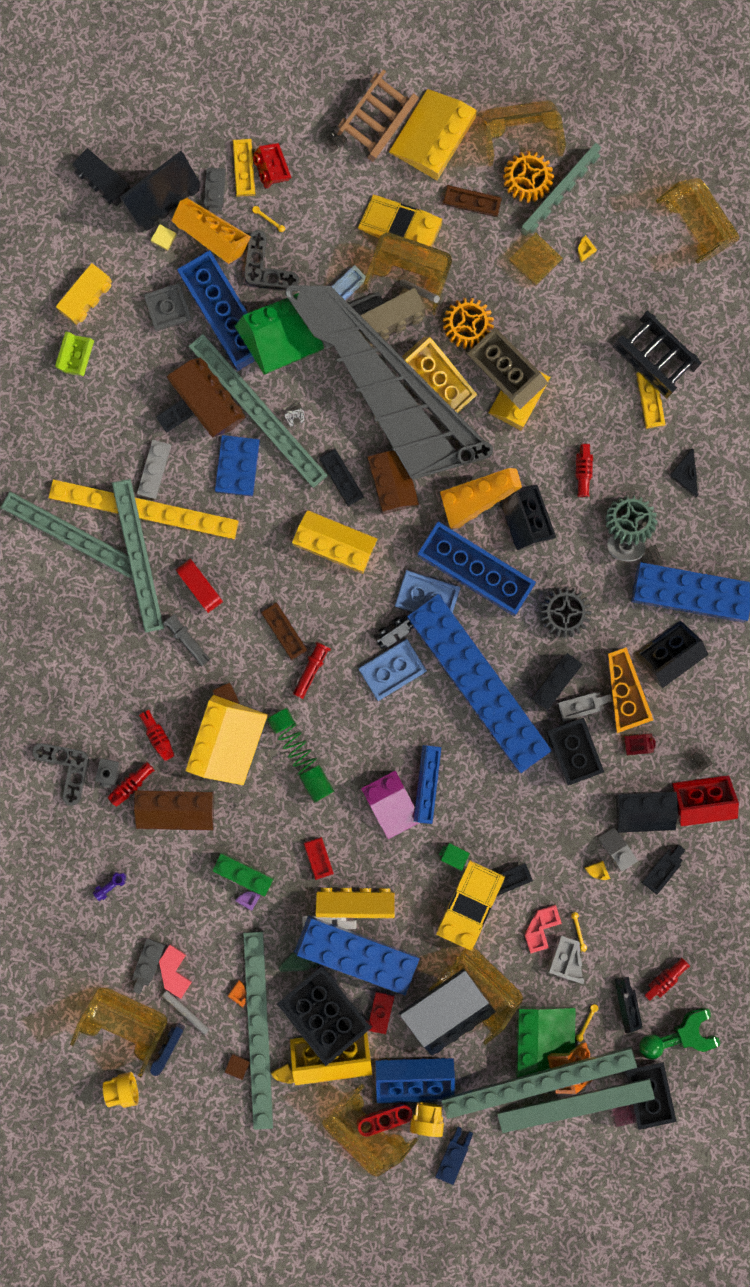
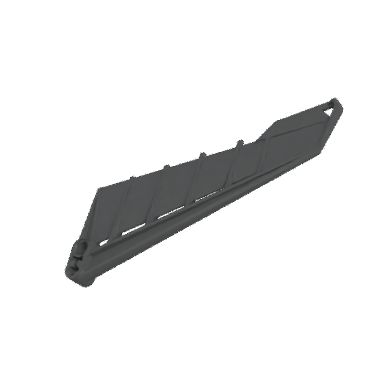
(405, 424)

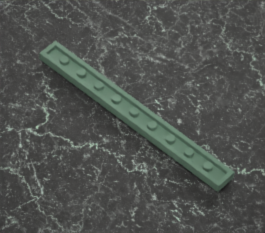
(259, 412)
(258, 1030)
(539, 1082)

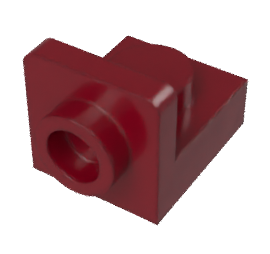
(640, 744)

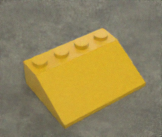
(433, 133)
(226, 741)

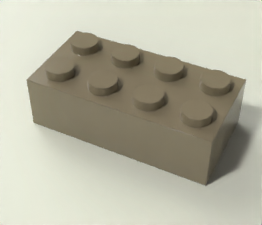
(396, 314)
(507, 368)

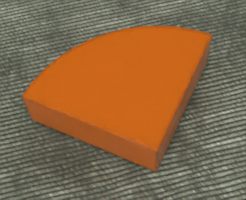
(238, 994)

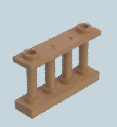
(395, 117)

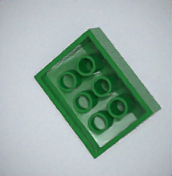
(277, 335)
(542, 1033)

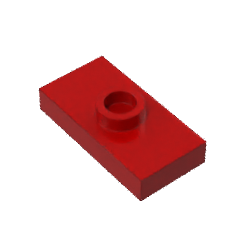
(318, 858)
(381, 1012)

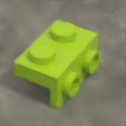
(74, 354)

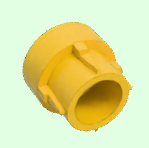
(121, 1091)
(427, 1120)

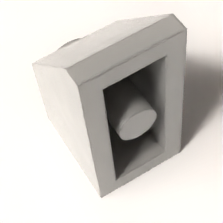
(617, 849)

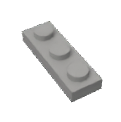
(154, 469)

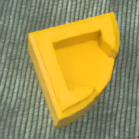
(585, 249)
(598, 871)
(283, 1074)

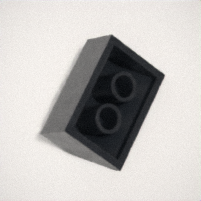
(527, 517)
(672, 654)
(646, 812)

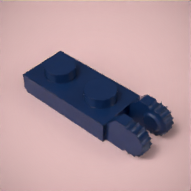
(166, 1050)
(453, 1157)

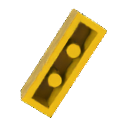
(84, 294)

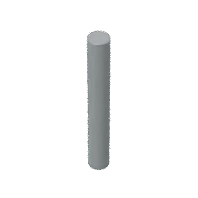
(422, 292)
(185, 1012)

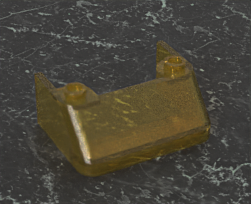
(498, 118)
(702, 216)
(411, 256)
(495, 985)
(123, 1018)
(373, 1153)

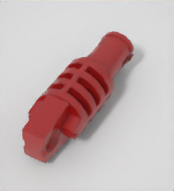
(584, 470)
(157, 736)
(130, 784)
(666, 979)

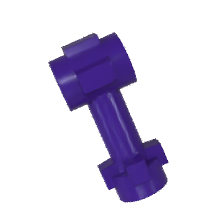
(118, 879)

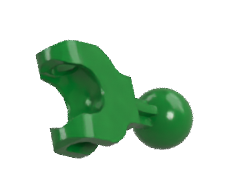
(686, 1035)

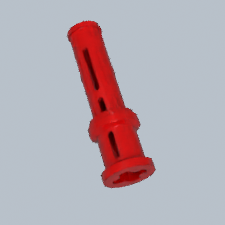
(315, 661)

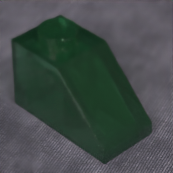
(296, 963)

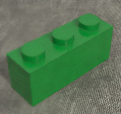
(243, 874)

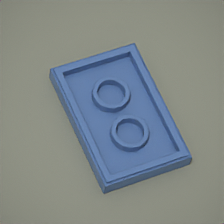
(419, 589)
(392, 669)

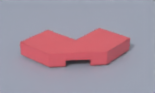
(535, 934)
(172, 980)

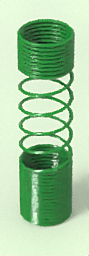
(313, 779)

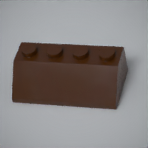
(206, 397)
(174, 810)

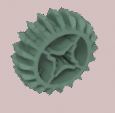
(644, 515)

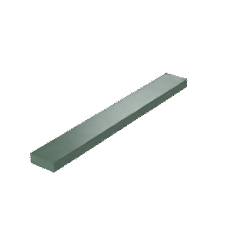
(67, 533)
(137, 555)
(576, 1105)

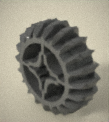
(565, 604)

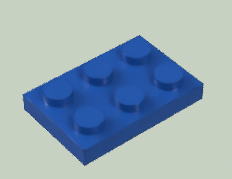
(237, 465)

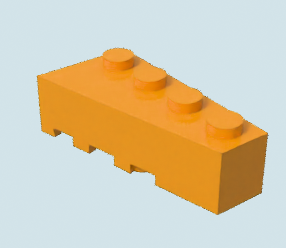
(211, 230)
(474, 497)
(628, 697)

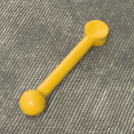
(256, 210)
(583, 947)
(594, 1008)

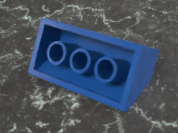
(414, 1080)

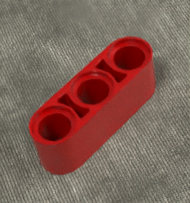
(199, 585)
(394, 1120)

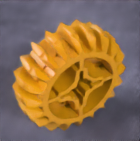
(541, 170)
(461, 308)

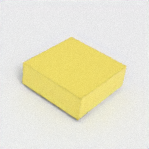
(163, 237)

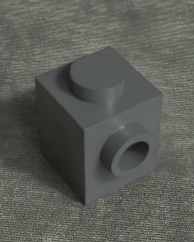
(108, 772)

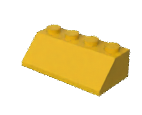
(334, 541)
(355, 903)
(349, 1064)

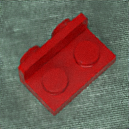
(271, 164)

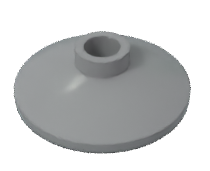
(623, 551)

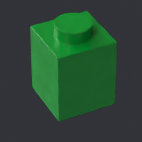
(454, 856)

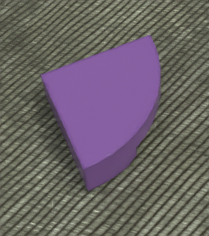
(248, 899)

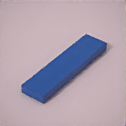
(427, 784)

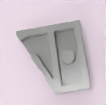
(566, 960)

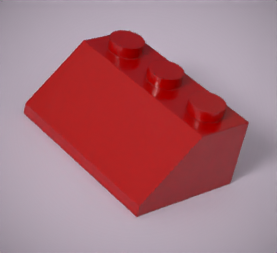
(706, 800)

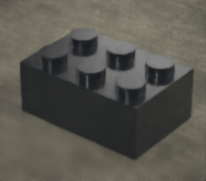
(574, 751)
(655, 1111)

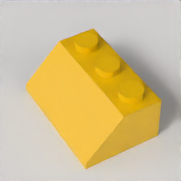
(509, 413)

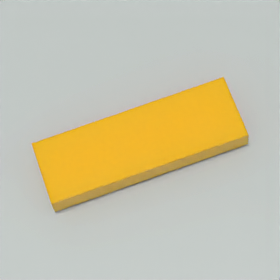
(243, 167)
(650, 403)

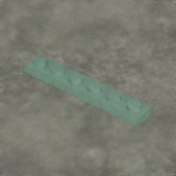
(566, 184)

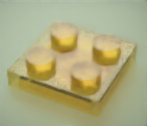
(535, 259)

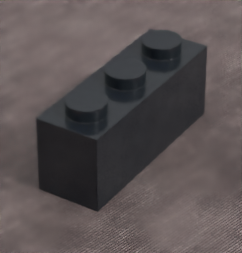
(100, 177)
(556, 681)

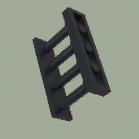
(650, 371)

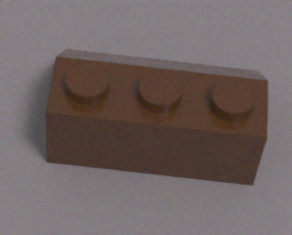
(392, 482)

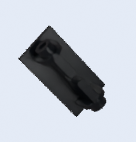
(399, 626)

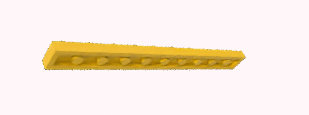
(146, 509)

